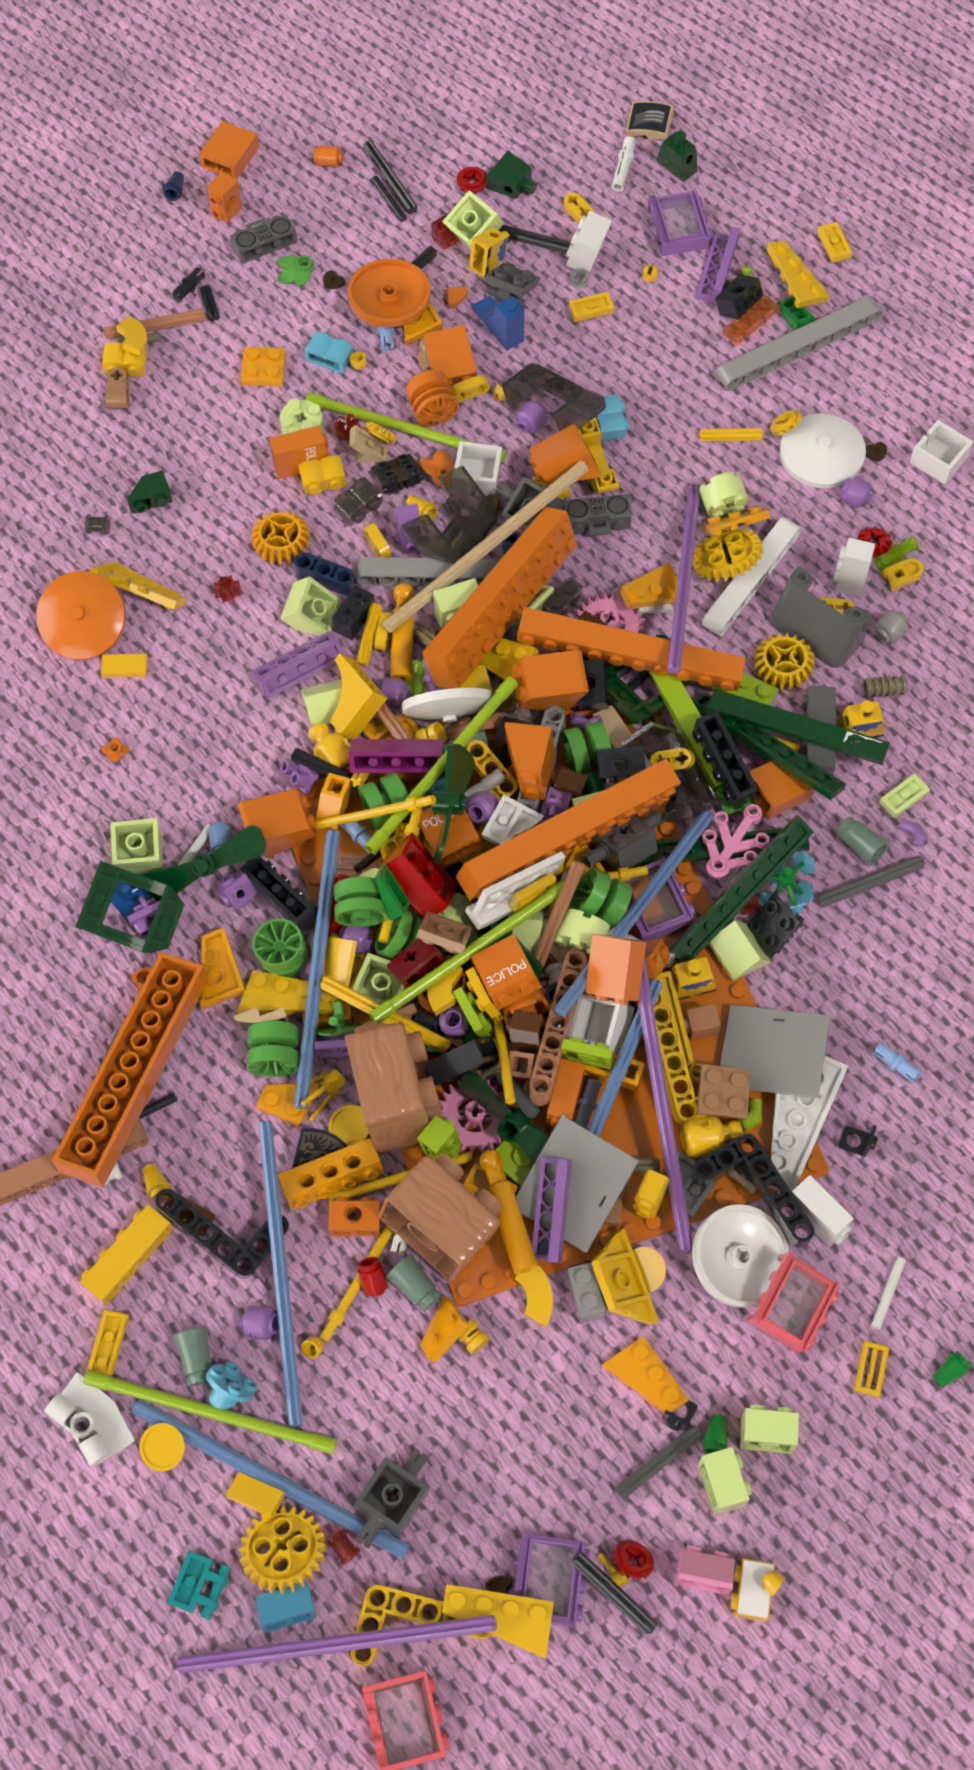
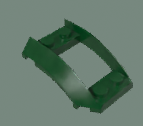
(626, 699)
(101, 895)

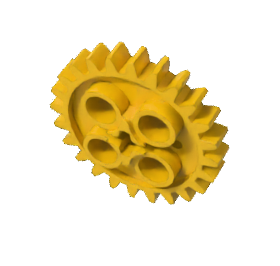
(744, 551)
(299, 1563)

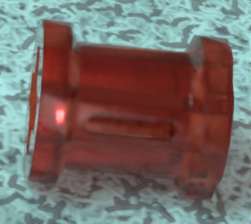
(343, 1547)

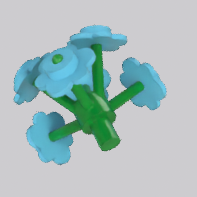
(786, 879)

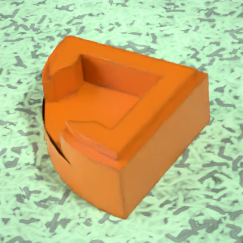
(456, 296)

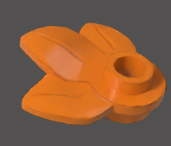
(438, 465)

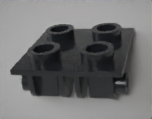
(395, 471)
(774, 925)

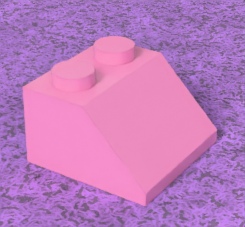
(705, 1571)

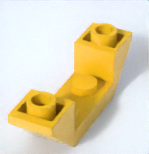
(592, 437)

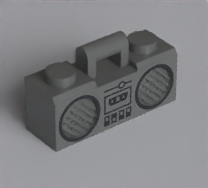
(263, 238)
(599, 514)

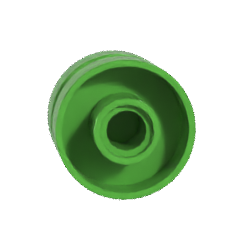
(580, 750)
(391, 792)
(602, 896)
(281, 948)
(273, 1048)

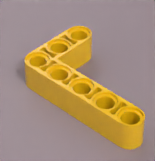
(481, 763)
(681, 1074)
(389, 1608)

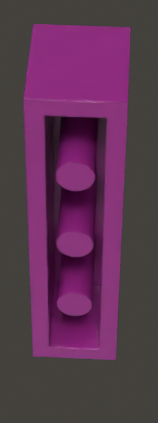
(394, 755)

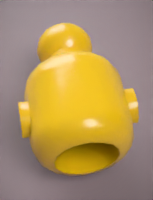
(330, 747)
(706, 1134)

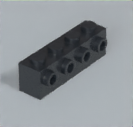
(725, 760)
(280, 894)

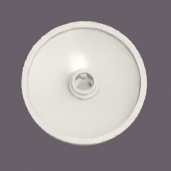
(823, 451)
(446, 704)
(737, 1254)

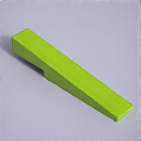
(684, 715)

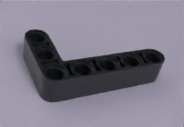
(760, 1181)
(219, 1237)

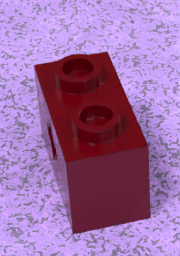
(415, 962)

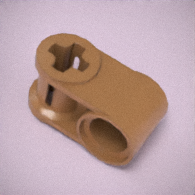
(117, 389)

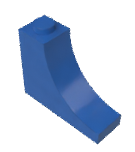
(502, 319)

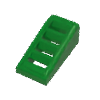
(792, 319)
(392, 895)

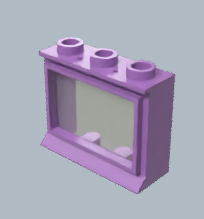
(680, 222)
(667, 910)
(548, 1574)

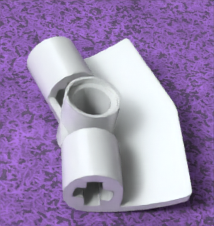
(106, 1429)

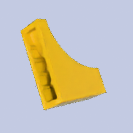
(358, 699)

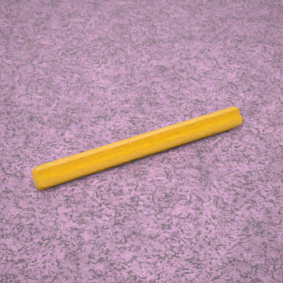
(367, 1005)

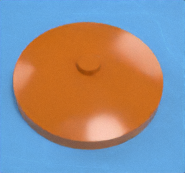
(389, 292)
(81, 615)

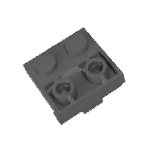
(510, 282)

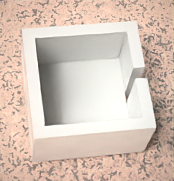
(587, 241)
(941, 452)
(482, 464)
(601, 1022)

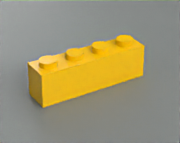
(126, 1254)

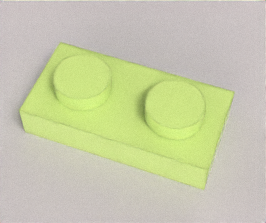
(904, 795)

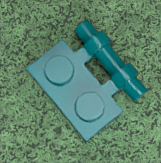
(191, 1581)

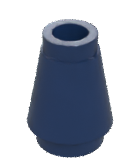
(174, 186)

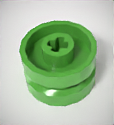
(358, 902)
(401, 935)

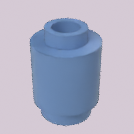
(219, 834)

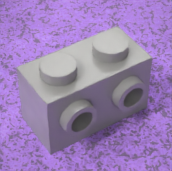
(586, 1293)

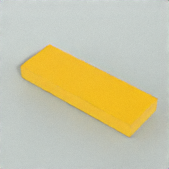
(108, 1342)

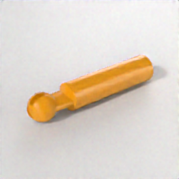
(402, 638)
(511, 1219)

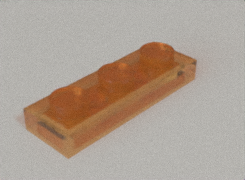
(751, 321)

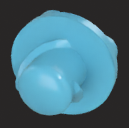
(229, 1385)

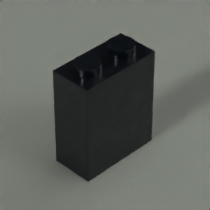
(461, 1060)

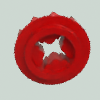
(467, 175)
(884, 539)
(632, 1550)

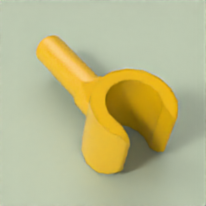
(618, 1577)

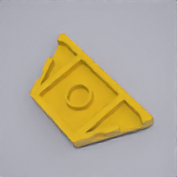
(622, 1281)

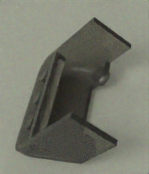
(581, 402)
(470, 523)
(697, 793)

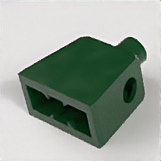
(678, 156)
(511, 177)

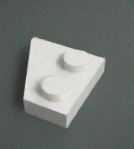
(509, 821)

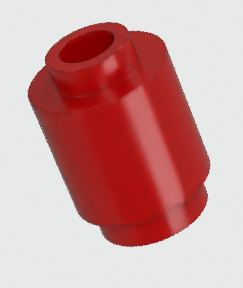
(372, 1276)

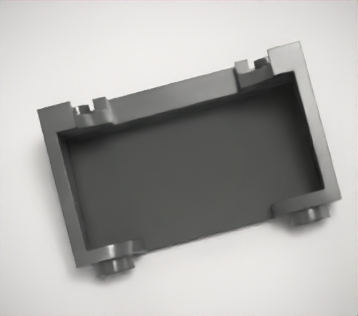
(826, 630)

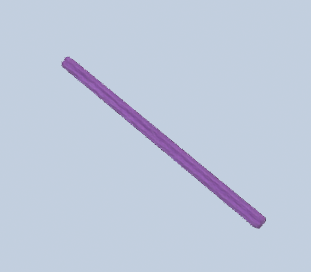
(684, 578)
(664, 1115)
(337, 1644)

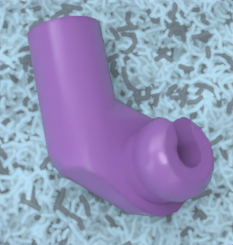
(578, 720)
(916, 830)

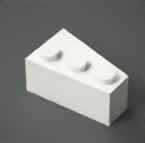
(853, 567)

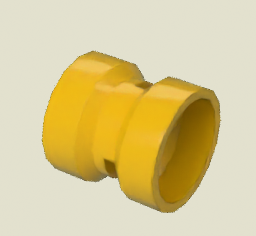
(434, 731)
(473, 1337)

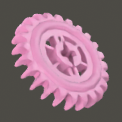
(610, 610)
(472, 1140)

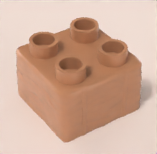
(393, 1084)
(441, 1215)

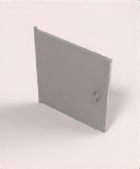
(780, 1054)
(596, 1181)

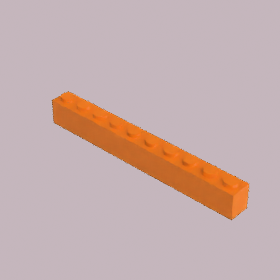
(629, 649)

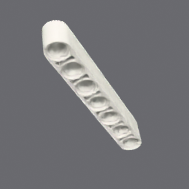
(744, 587)

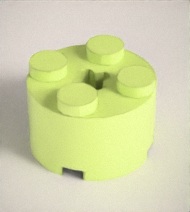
(300, 415)
(724, 495)
(577, 930)

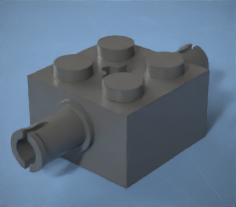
(521, 496)
(625, 844)
(392, 1515)

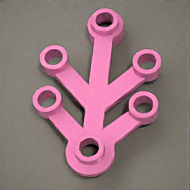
(734, 843)

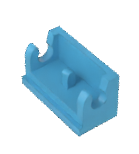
(285, 1609)

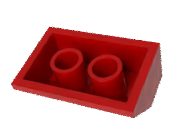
(421, 880)

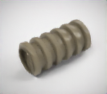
(885, 686)

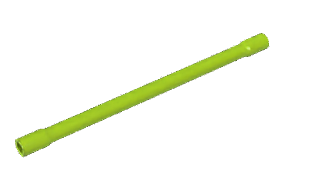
(389, 422)
(501, 694)
(389, 1007)
(312, 1440)

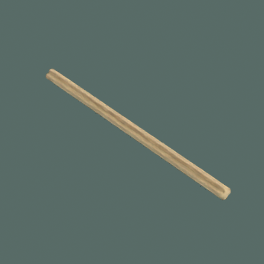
(485, 546)

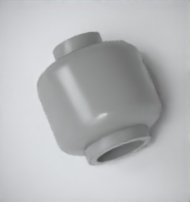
(891, 626)

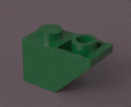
(149, 493)

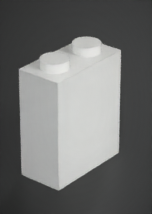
(827, 1216)

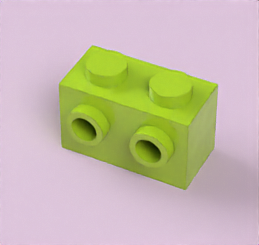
(440, 1138)

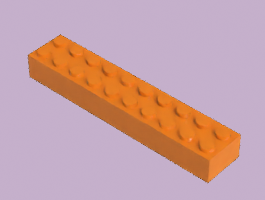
(500, 598)
(571, 828)
(130, 1070)

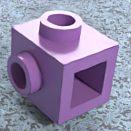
(236, 890)

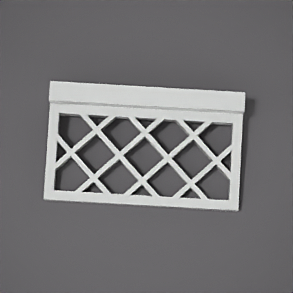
(496, 899)

